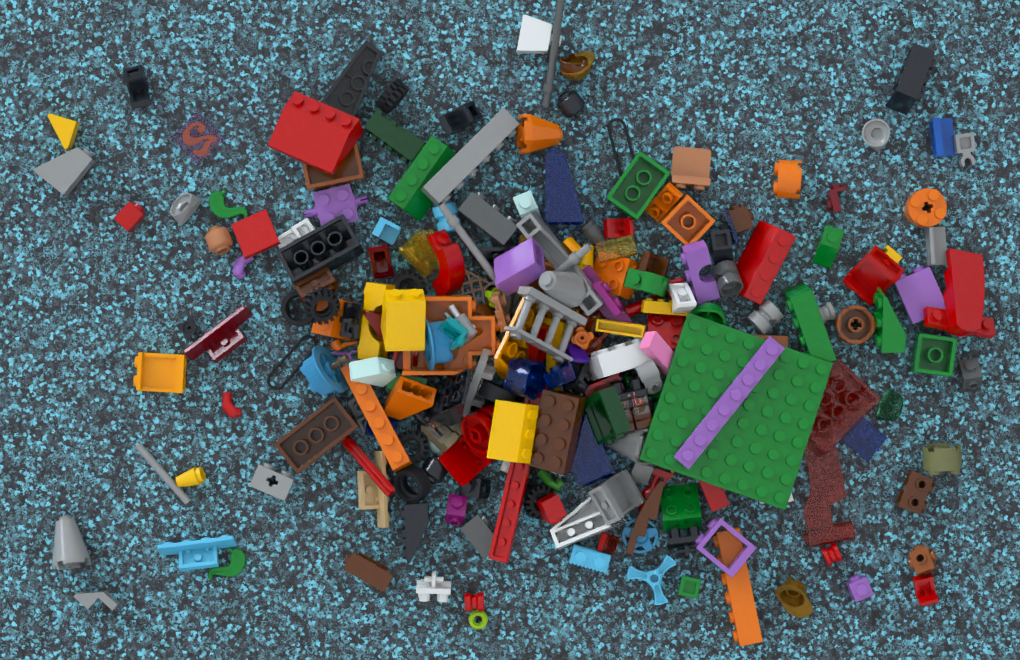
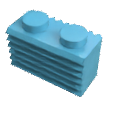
(589, 558)

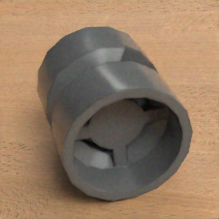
(727, 278)

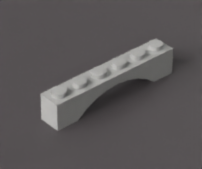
(556, 254)

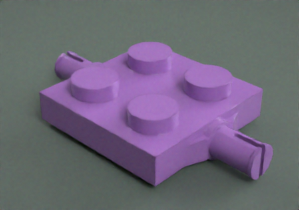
(335, 202)

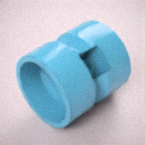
(438, 215)

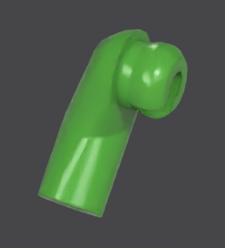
(548, 480)

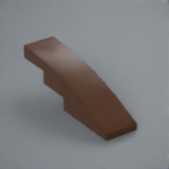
(648, 510)

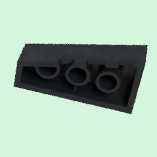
(351, 84)

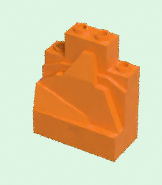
(463, 356)

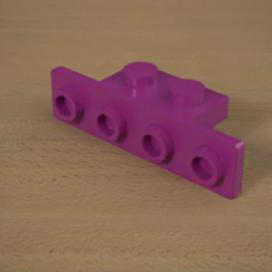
(613, 306)

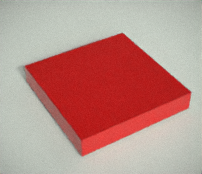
(255, 234)

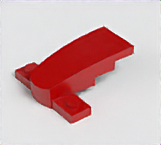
(962, 298)

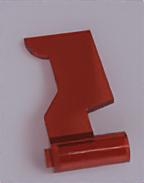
(826, 489)

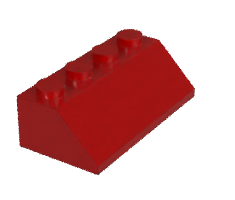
(762, 260)

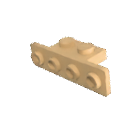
(370, 495)

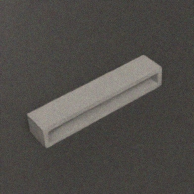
(470, 156)

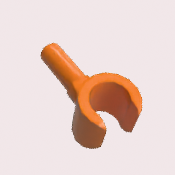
(337, 346)

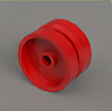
(477, 428)

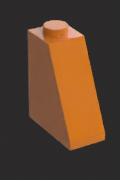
(408, 398)

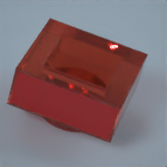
(607, 543)

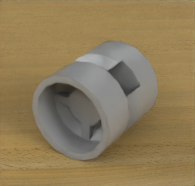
(765, 316)

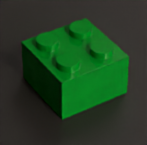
(933, 355)

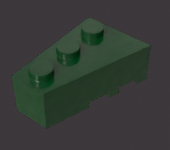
(394, 137)

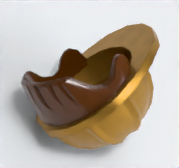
(577, 65)

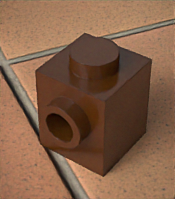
(741, 218)

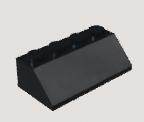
(321, 248)

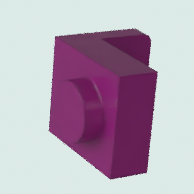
(456, 509)

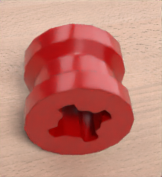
(831, 554)

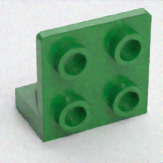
(680, 507)

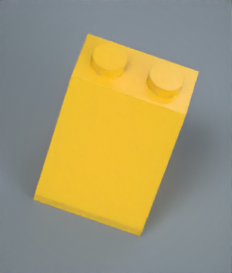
(403, 320)

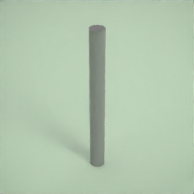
(162, 473)

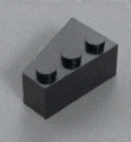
(911, 79)

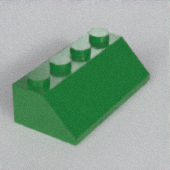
(426, 164)

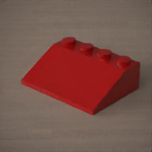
(315, 133)

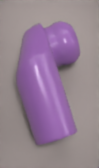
(239, 265)

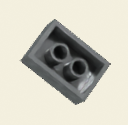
(488, 218)

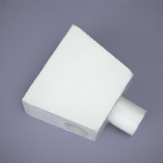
(534, 36)

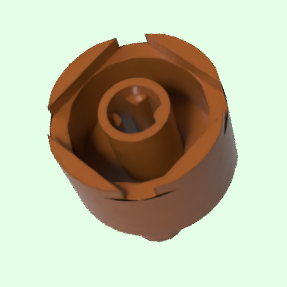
(862, 317)

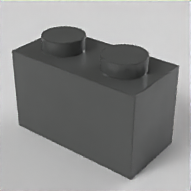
(479, 534)

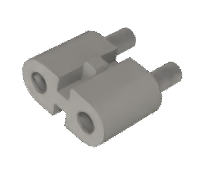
(464, 320)

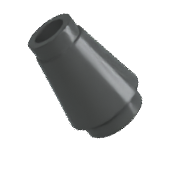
(592, 231)

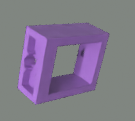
(739, 560)

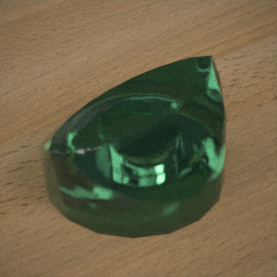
(890, 406)

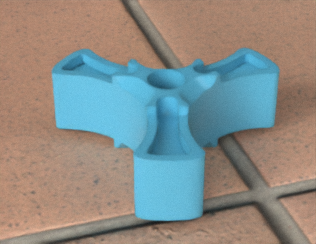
(653, 577)

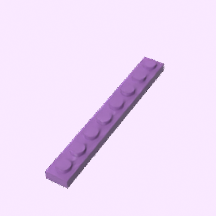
(728, 402)

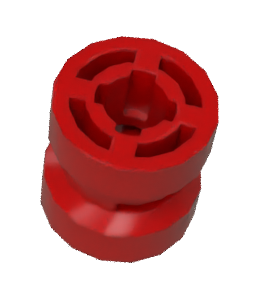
(474, 601)

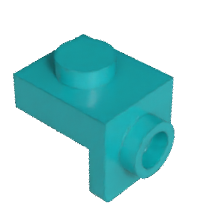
(455, 331)

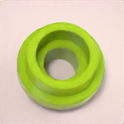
(475, 625)

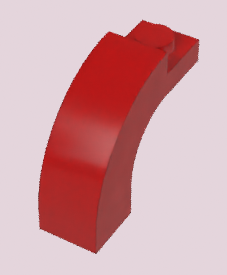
(451, 264)

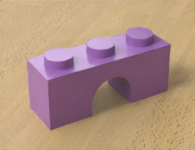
(695, 257)

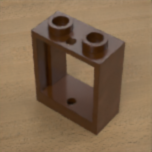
(368, 570)

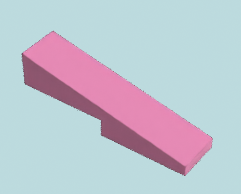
(658, 350)

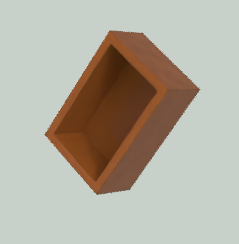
(348, 171)

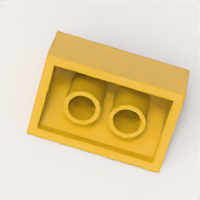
(512, 431)

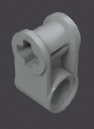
(650, 377)

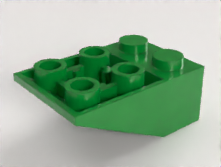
(889, 333)

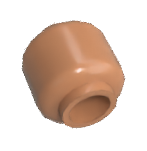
(219, 240)

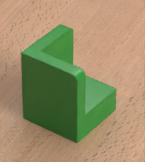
(689, 586)

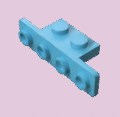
(197, 553)

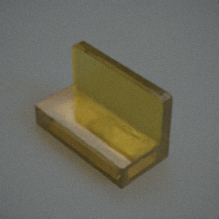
(615, 249)

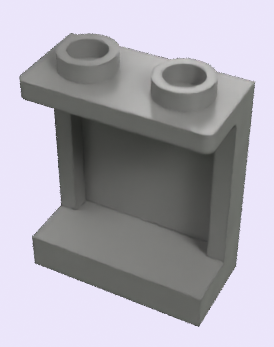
(616, 496)

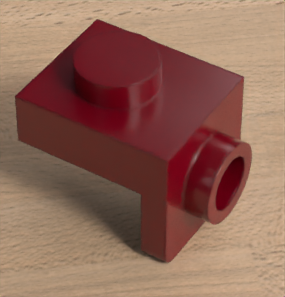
(832, 201)

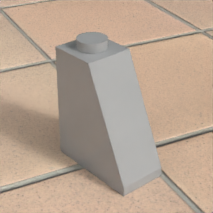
(66, 170)

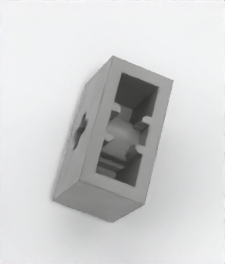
(261, 482)

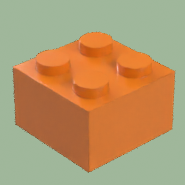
(687, 220)

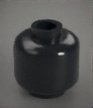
(570, 104)
(434, 470)

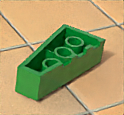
(808, 322)

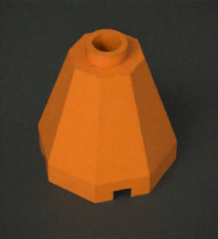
(536, 134)

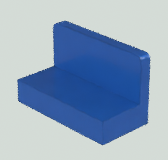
(942, 137)

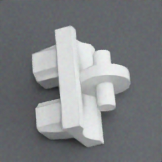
(433, 585)

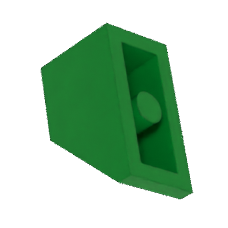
(828, 246)

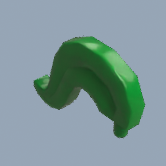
(219, 208)
(236, 565)

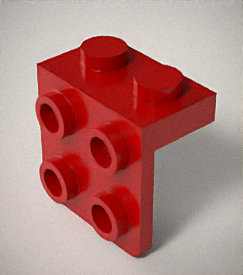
(667, 326)
(463, 461)

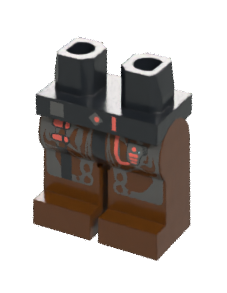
(636, 400)

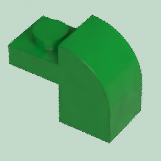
(647, 282)

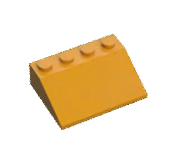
(514, 348)

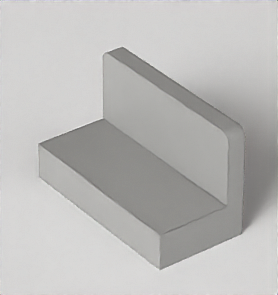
(935, 246)

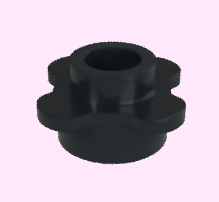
(184, 328)

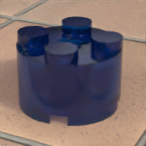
(525, 377)

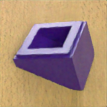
(577, 353)

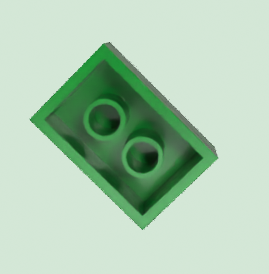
(637, 186)

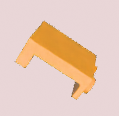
(160, 372)

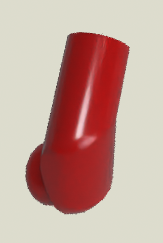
(228, 407)

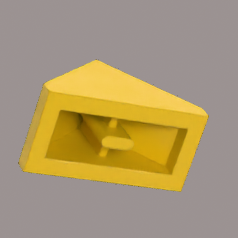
(65, 129)

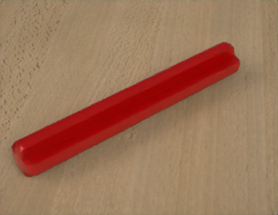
(368, 466)

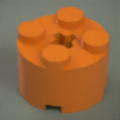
(788, 179)
(921, 198)

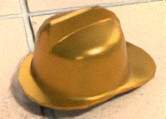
(794, 598)

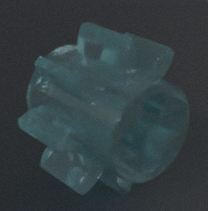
(396, 259)

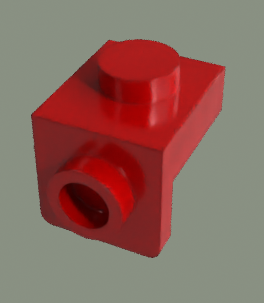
(618, 228)
(925, 589)

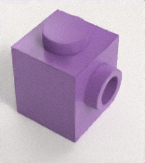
(859, 587)

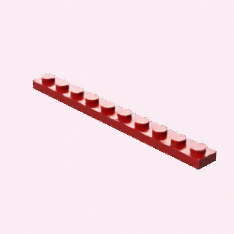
(510, 506)

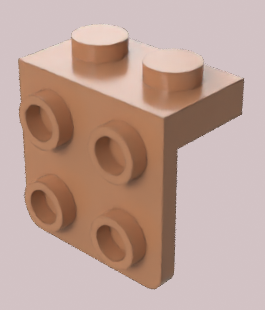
(690, 167)

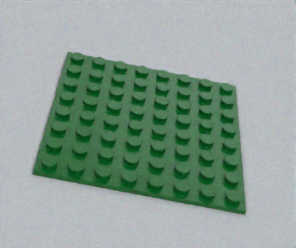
(766, 435)

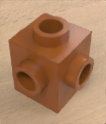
(927, 565)

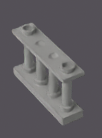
(558, 312)

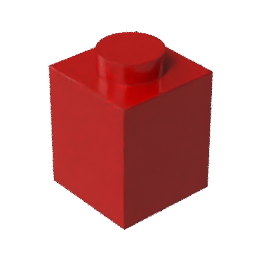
(130, 216)
(551, 508)

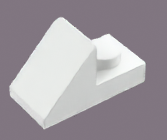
(682, 298)

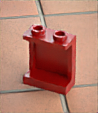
(872, 271)

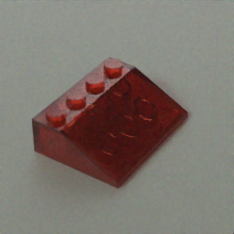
(842, 407)

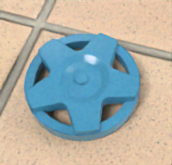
(641, 541)

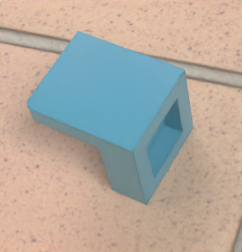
(387, 231)

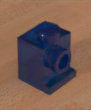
(559, 375)

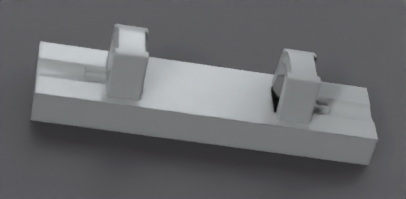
(482, 371)

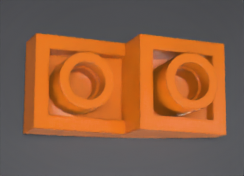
(663, 201)

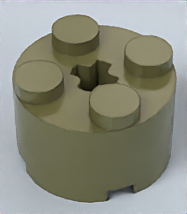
(941, 457)

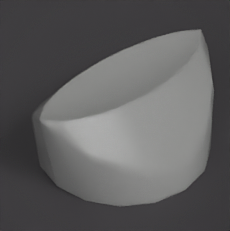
(876, 133)
(184, 207)

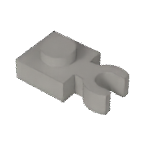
(965, 145)

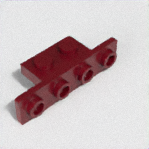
(222, 338)

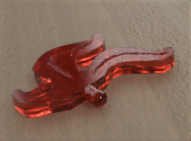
(603, 337)

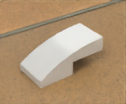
(295, 232)

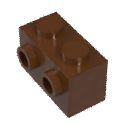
(915, 492)

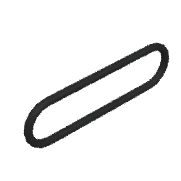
(612, 142)
(297, 368)

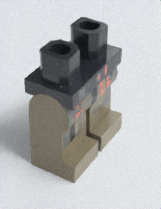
(439, 433)

